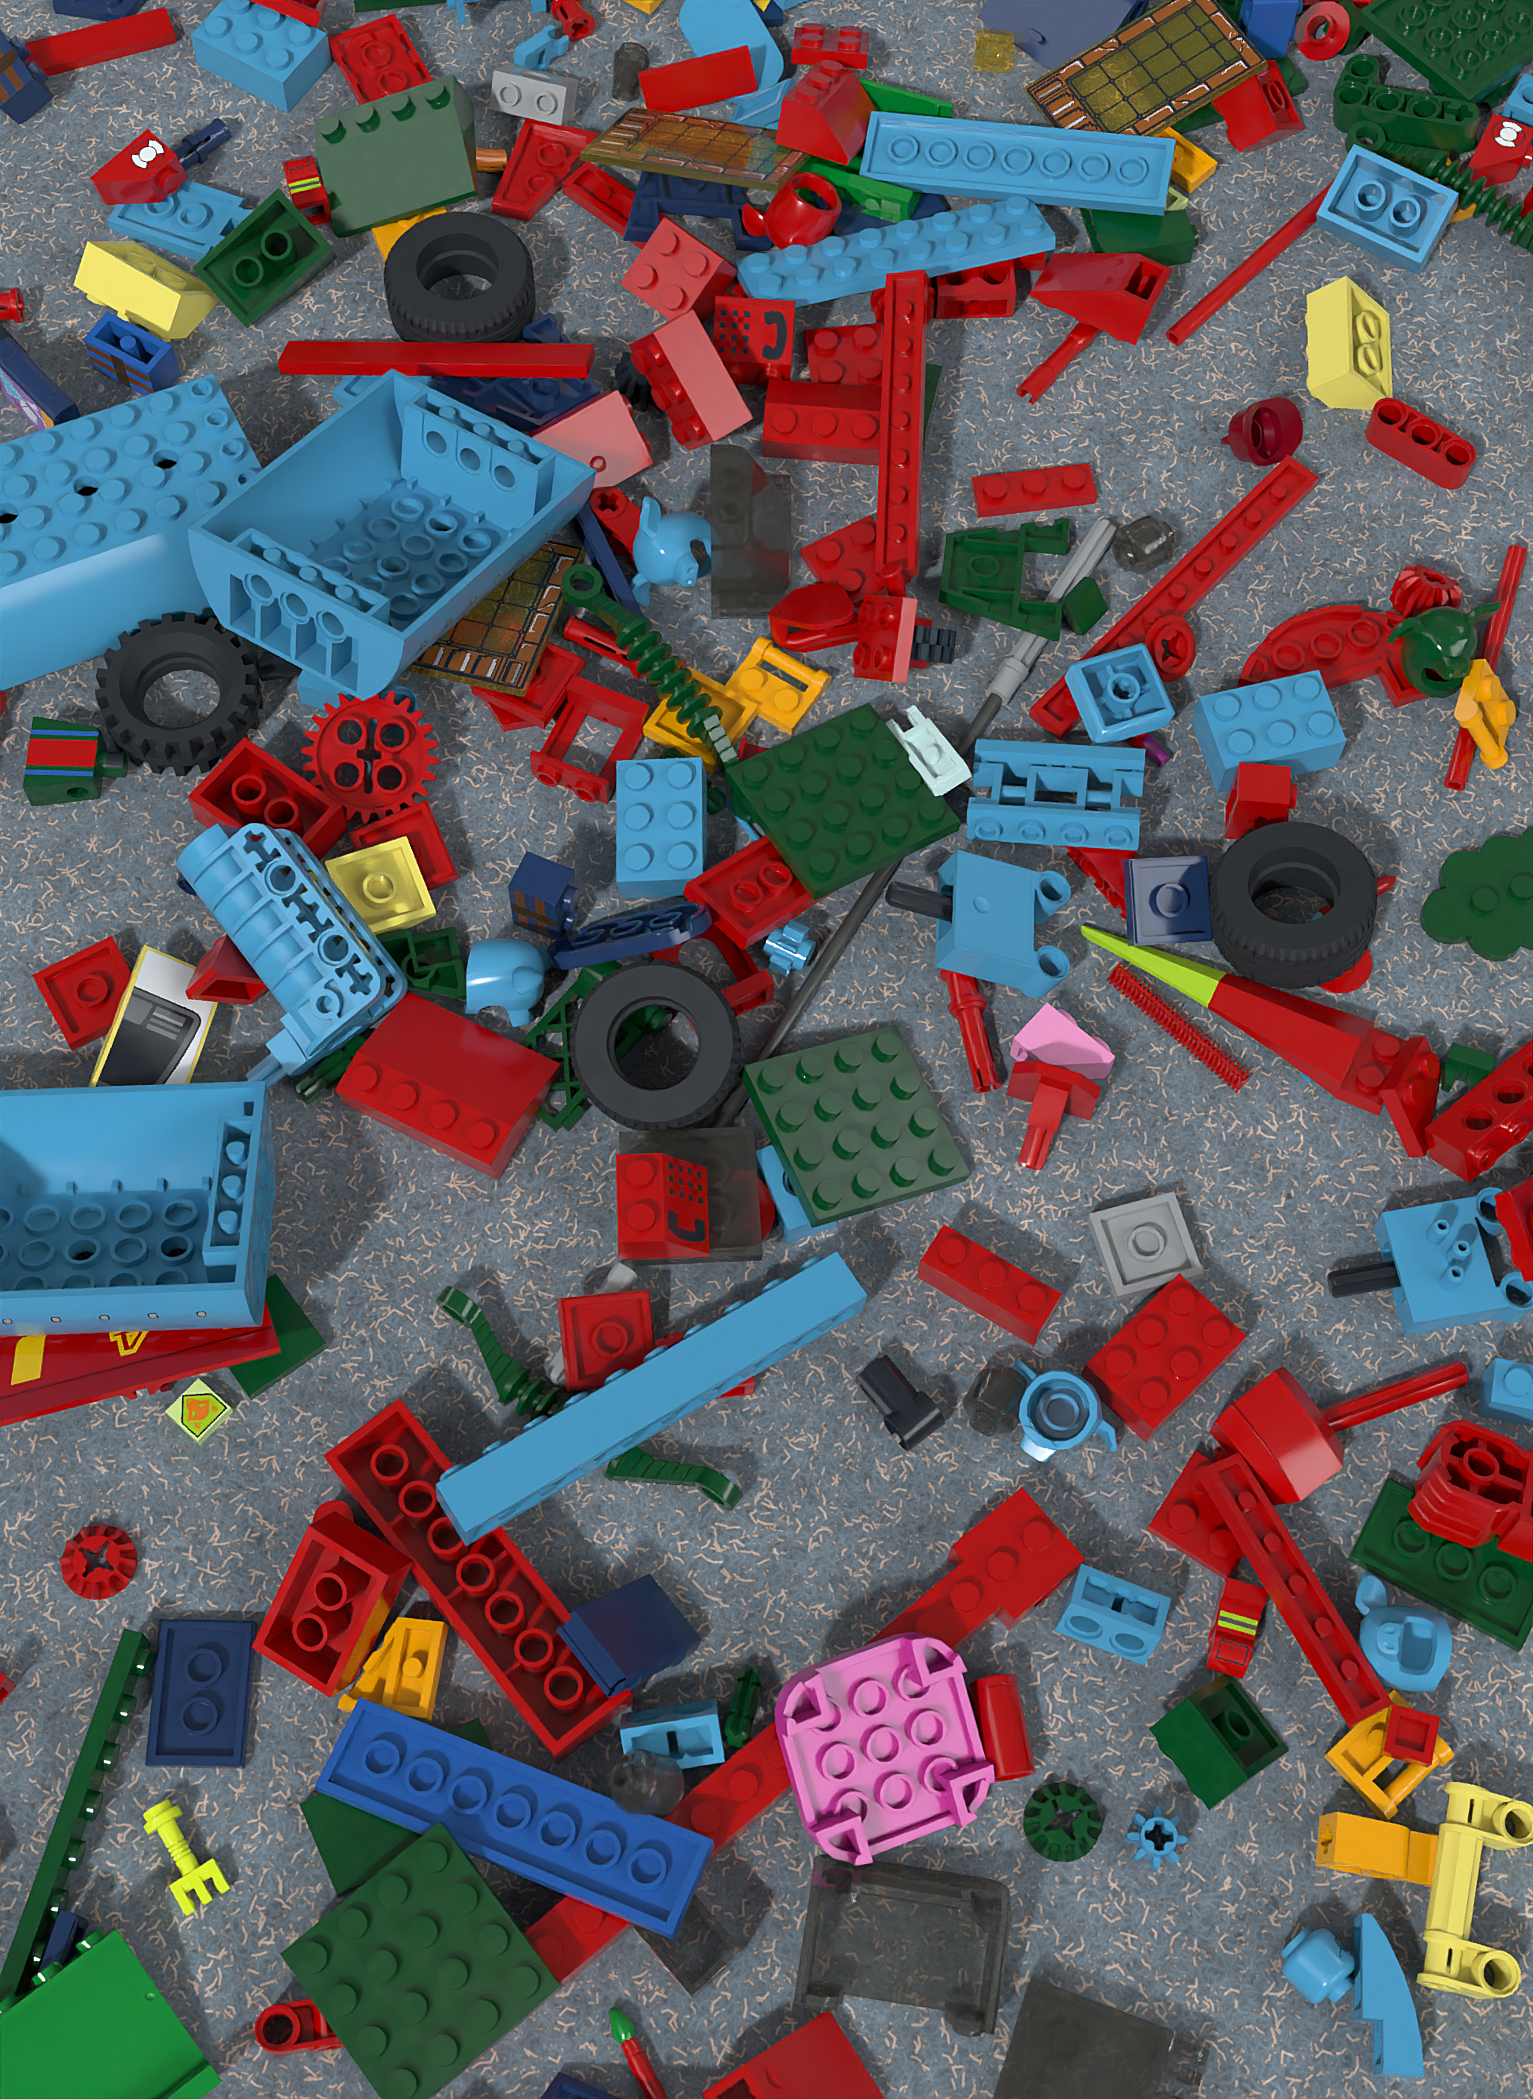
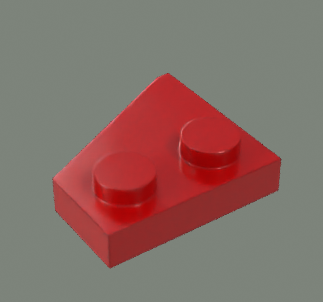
(1411, 1093)

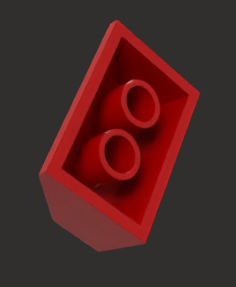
(826, 114)
(822, 422)

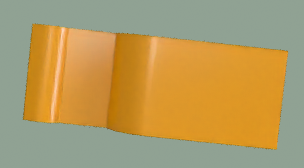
(1375, 1849)

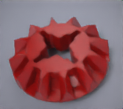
(1180, 645)
(101, 1582)

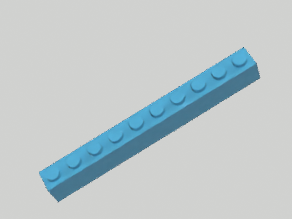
(648, 1398)

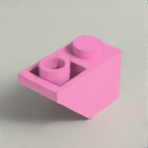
(1057, 1040)

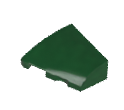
(428, 960)

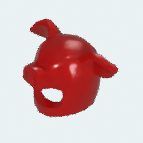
(790, 218)

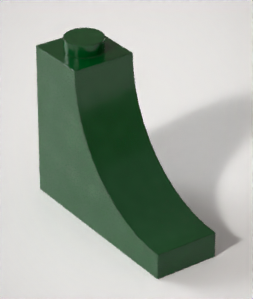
(1160, 238)

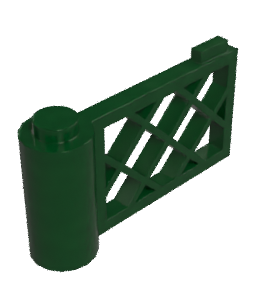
(636, 1026)

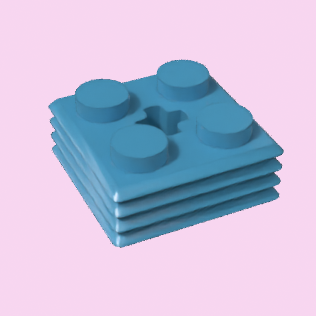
(1128, 673)

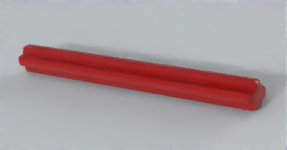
(1388, 1398)

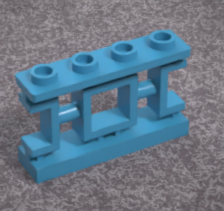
(1057, 770)

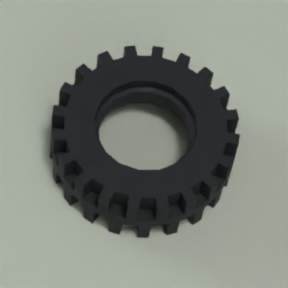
(169, 649)

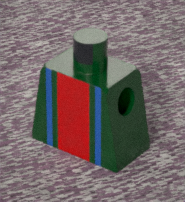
(68, 763)

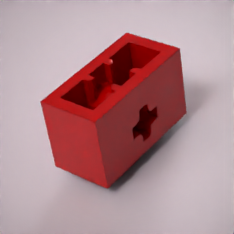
(1258, 798)

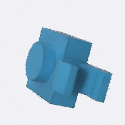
(540, 49)

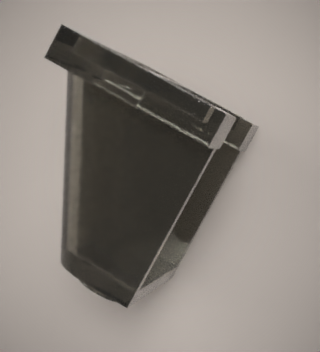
(748, 535)

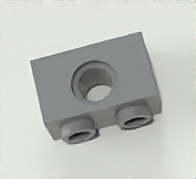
(533, 94)

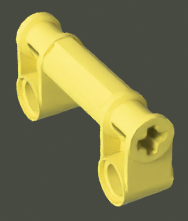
(1451, 1960)

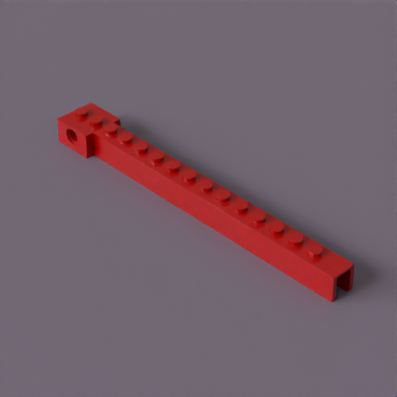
(1000, 1571)

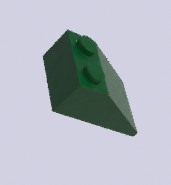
(265, 259)

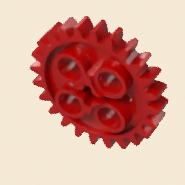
(332, 754)

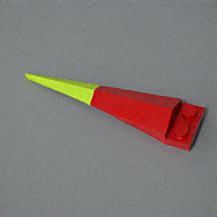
(1322, 1042)

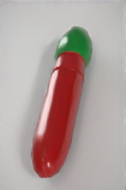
(624, 2034)

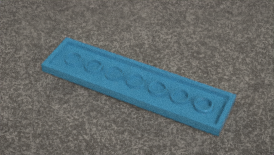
(1019, 160)
(862, 259)

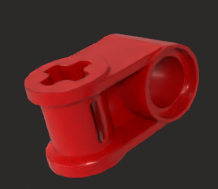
(617, 519)
(309, 2033)

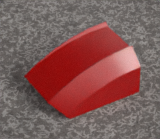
(1281, 1438)

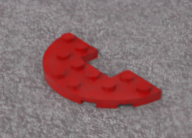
(1341, 645)

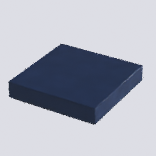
(1167, 900)

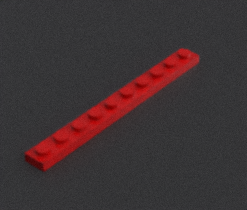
(1190, 578)

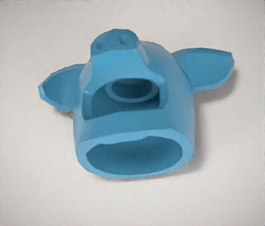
(664, 549)
(506, 975)
(1059, 1412)
(1401, 1643)

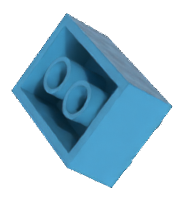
(262, 51)
(1387, 209)
(1269, 724)
(660, 825)

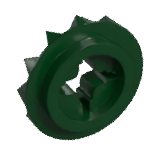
(1055, 1843)

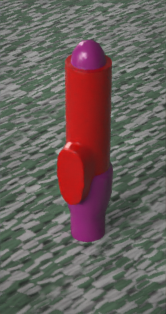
(1152, 747)

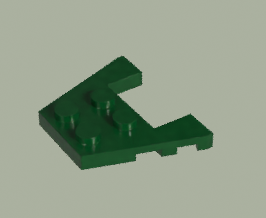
(986, 572)

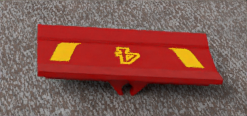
(77, 1369)

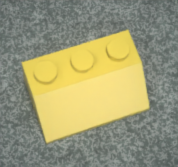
(144, 288)
(1348, 347)

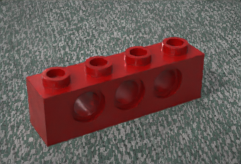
(1486, 1119)

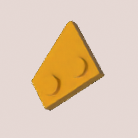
(403, 1670)

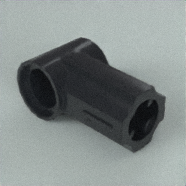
(904, 1409)

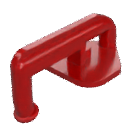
(824, 614)

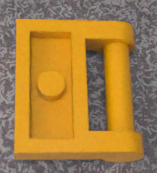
(777, 700)
(1485, 712)
(1359, 1762)

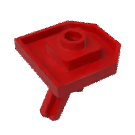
(1052, 1092)

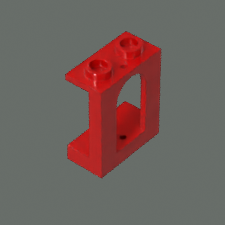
(607, 706)
(753, 986)

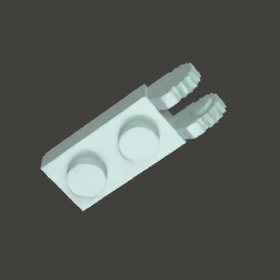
(931, 753)

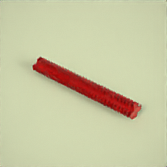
(1179, 1027)

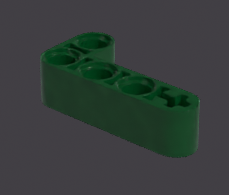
(1401, 113)

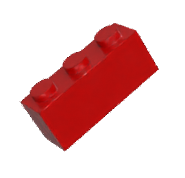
(988, 1285)

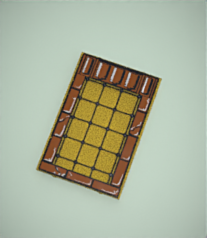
(1149, 71)
(696, 149)
(508, 630)

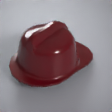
(1265, 432)

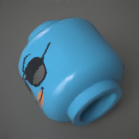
(1318, 1965)

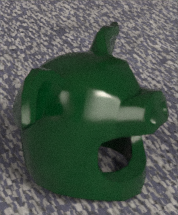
(1441, 641)

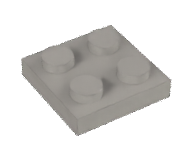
(1144, 1245)

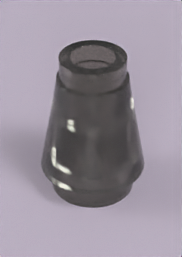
(627, 63)

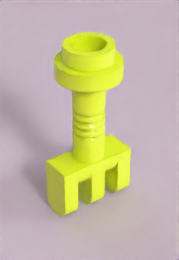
(162, 1819)

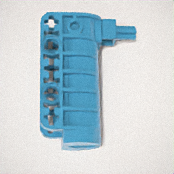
(291, 942)

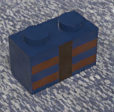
(21, 81)
(544, 897)

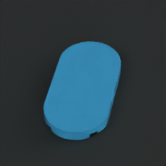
(729, 24)

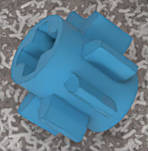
(789, 948)
(1145, 1848)

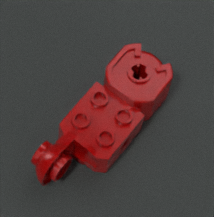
(1476, 1488)

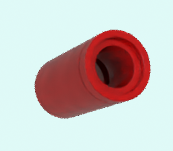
(1002, 1726)

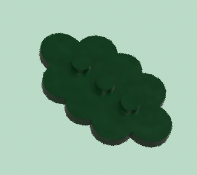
(1485, 899)

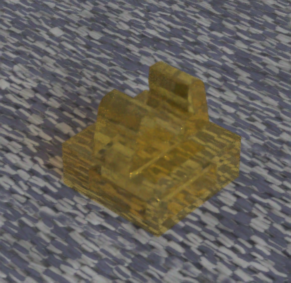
(993, 51)

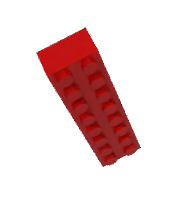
(481, 1588)

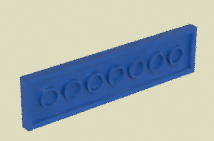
(517, 1817)

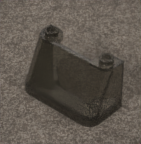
(905, 1940)

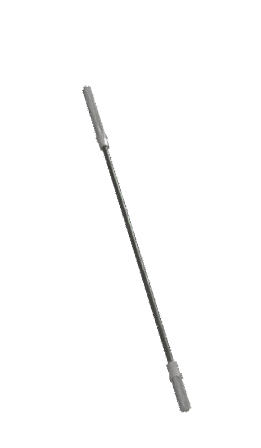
(1010, 675)

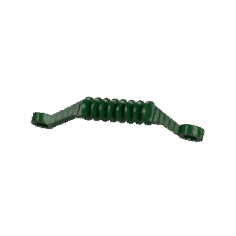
(1433, 165)
(663, 670)
(512, 1383)

